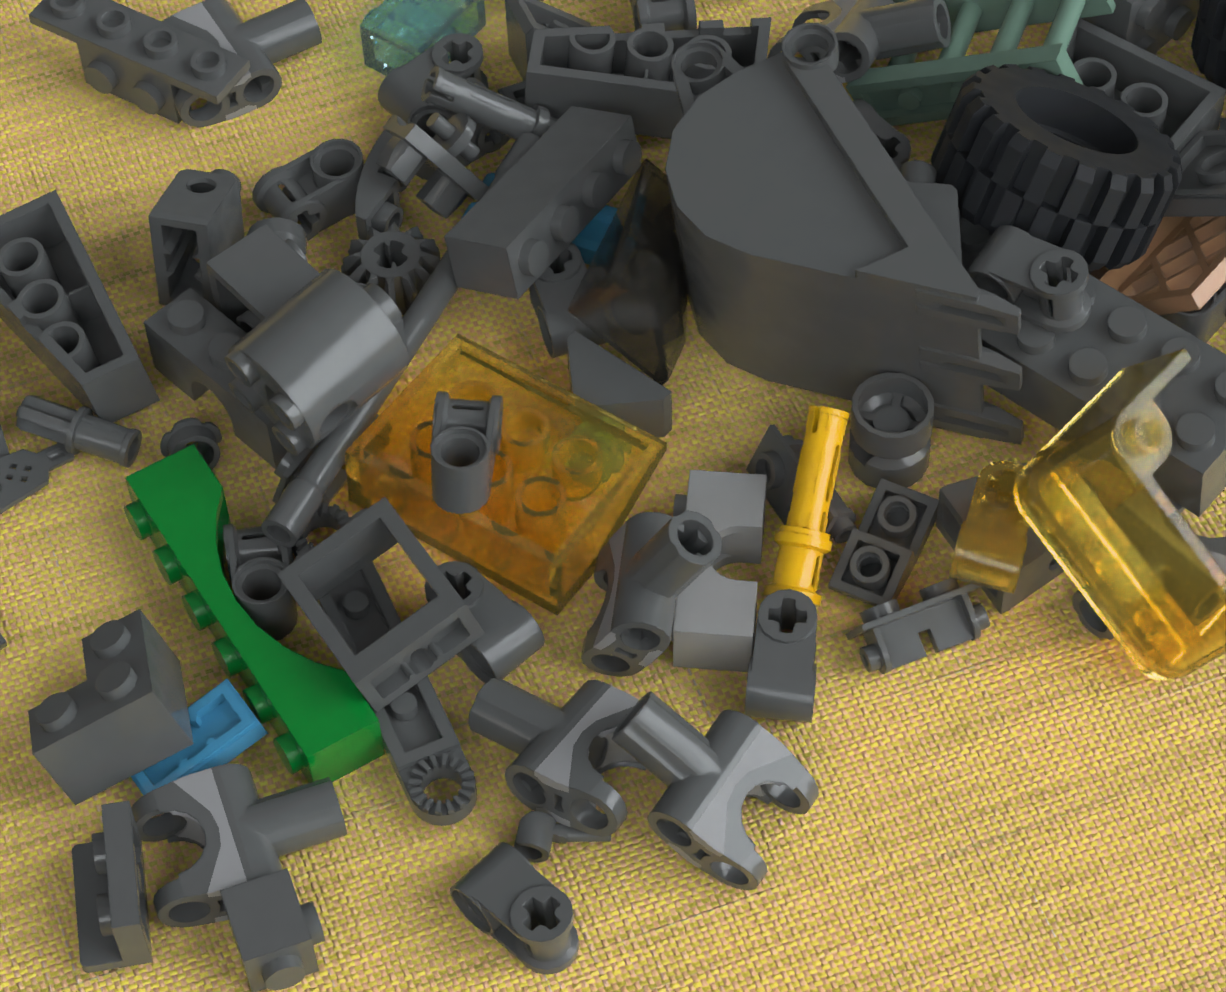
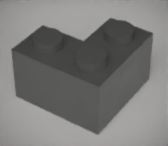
(117, 719)

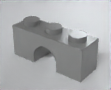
(714, 613)

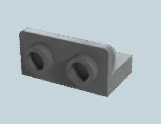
(112, 894)

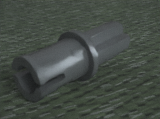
(79, 430)

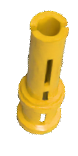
(803, 537)

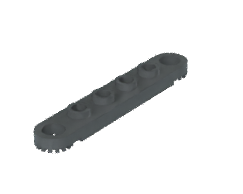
(414, 724)

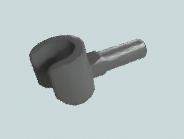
(539, 830)

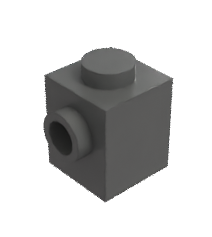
(273, 931)

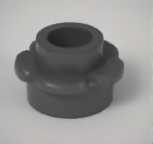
(192, 429)

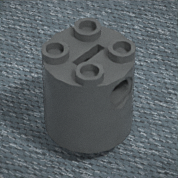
(319, 358)

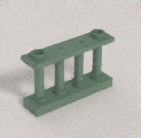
(928, 89)

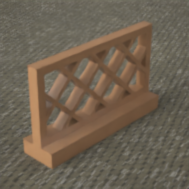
(1179, 267)

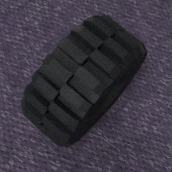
(1057, 163)

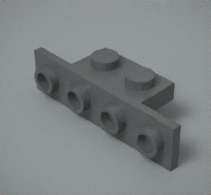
(140, 55)

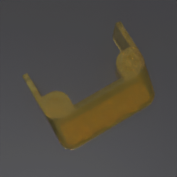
(1119, 531)

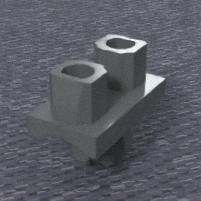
(413, 147)

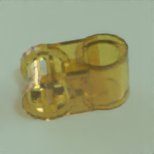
(994, 533)

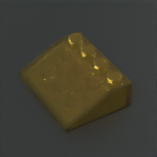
(556, 484)

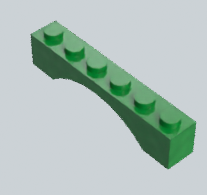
(313, 707)

